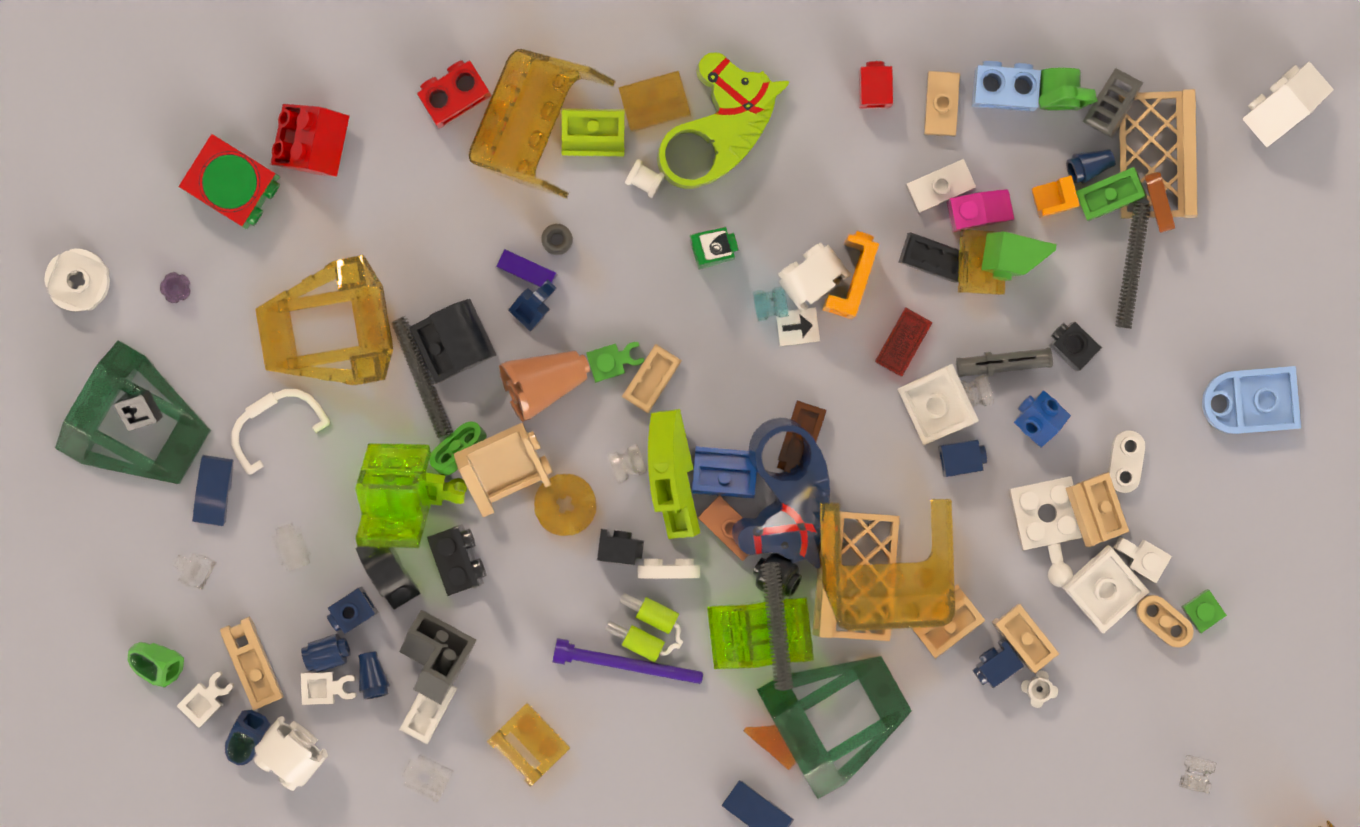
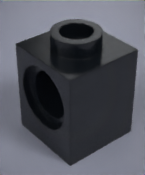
(1087, 351)

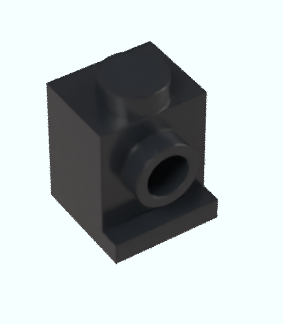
(619, 547)

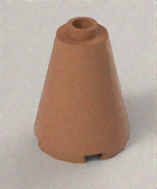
(541, 380)

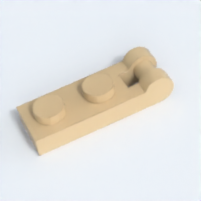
(252, 664)

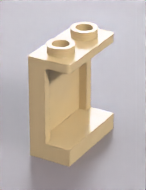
(502, 466)

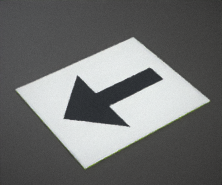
(798, 327)

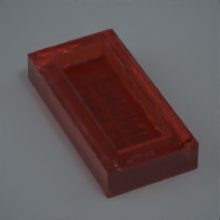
(903, 342)

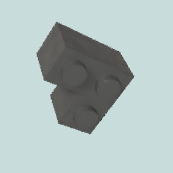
(440, 650)

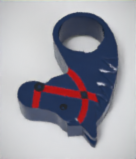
(793, 520)

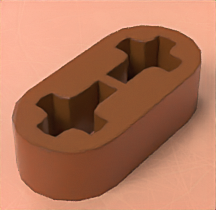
(1159, 202)

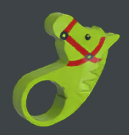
(742, 112)

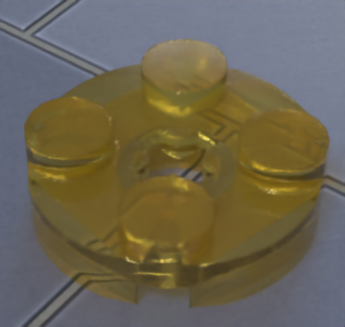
(582, 499)

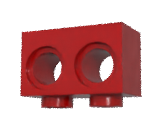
(458, 101)

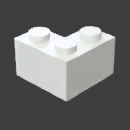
(1292, 100)

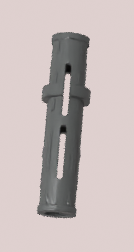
(1040, 359)

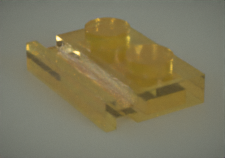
(654, 101)
(971, 276)

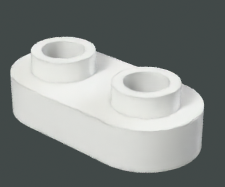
(1126, 461)
(656, 570)

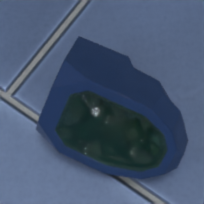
(245, 736)

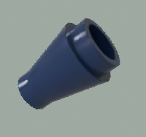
(1089, 165)
(372, 678)

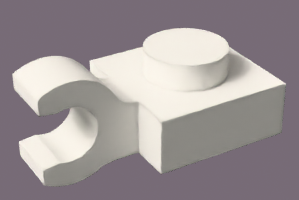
(1145, 559)

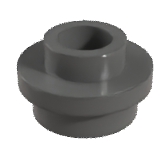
(556, 229)

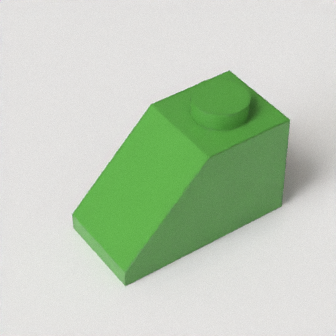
(1013, 254)

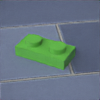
(1111, 194)

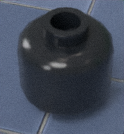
(789, 574)

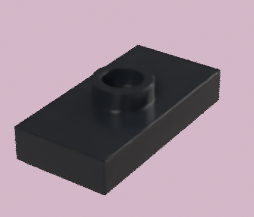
(930, 257)

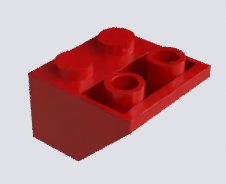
(309, 139)

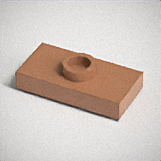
(720, 520)

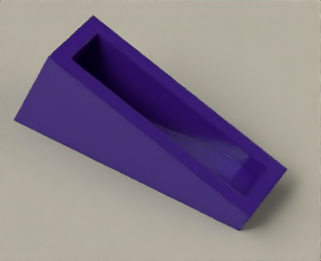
(525, 269)

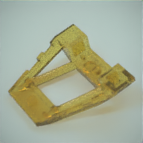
(356, 284)

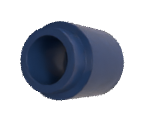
(325, 653)

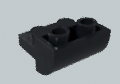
(452, 340)

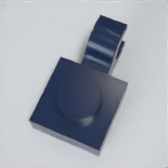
(530, 306)

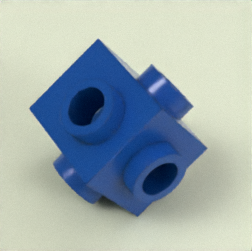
(1041, 418)

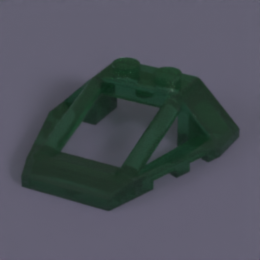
(90, 408)
(802, 738)

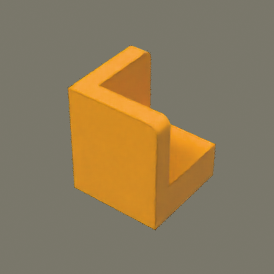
(1055, 197)

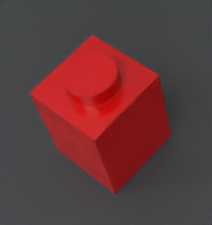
(875, 85)

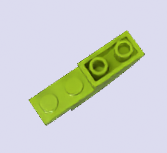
(668, 478)

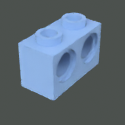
(1006, 96)

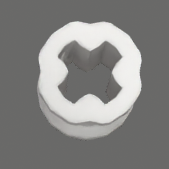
(644, 178)

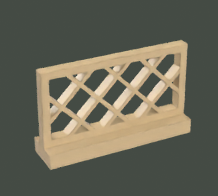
(1185, 145)
(824, 621)

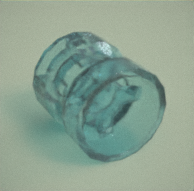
(763, 301)

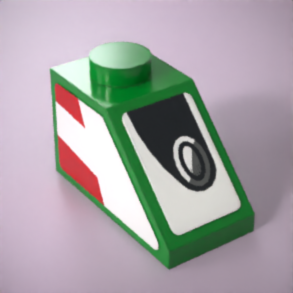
(713, 247)

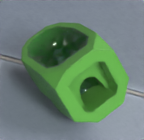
(155, 663)

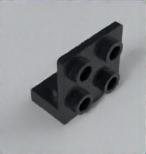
(456, 559)

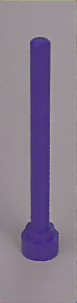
(566, 652)

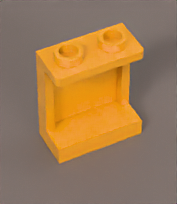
(849, 307)

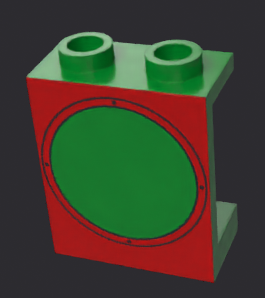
(230, 182)

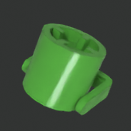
(1062, 90)

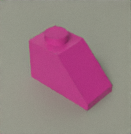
(980, 209)

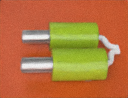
(654, 615)

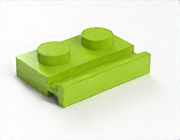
(593, 132)

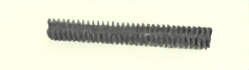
(1132, 272)
(422, 380)
(775, 611)

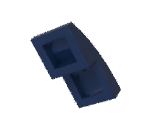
(212, 490)
(754, 808)

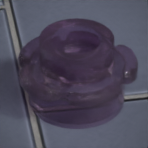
(167, 284)

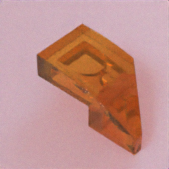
(772, 741)

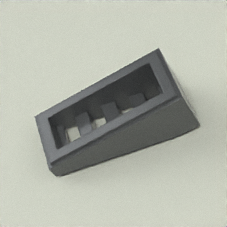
(1097, 107)

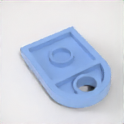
(1255, 400)

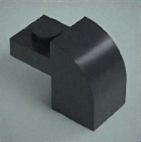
(388, 574)

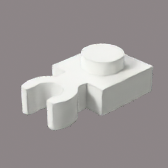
(322, 688)
(203, 701)

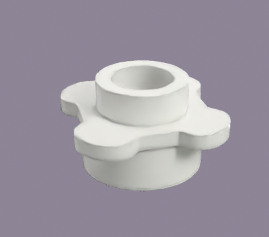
(1048, 690)

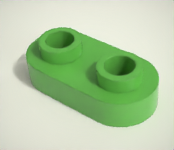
(466, 435)

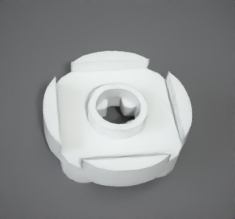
(61, 288)

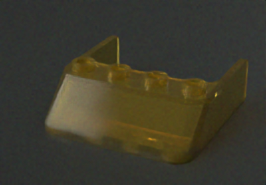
(524, 114)
(891, 592)

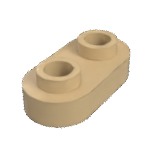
(1164, 620)

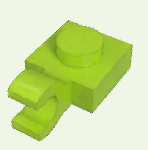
(441, 490)

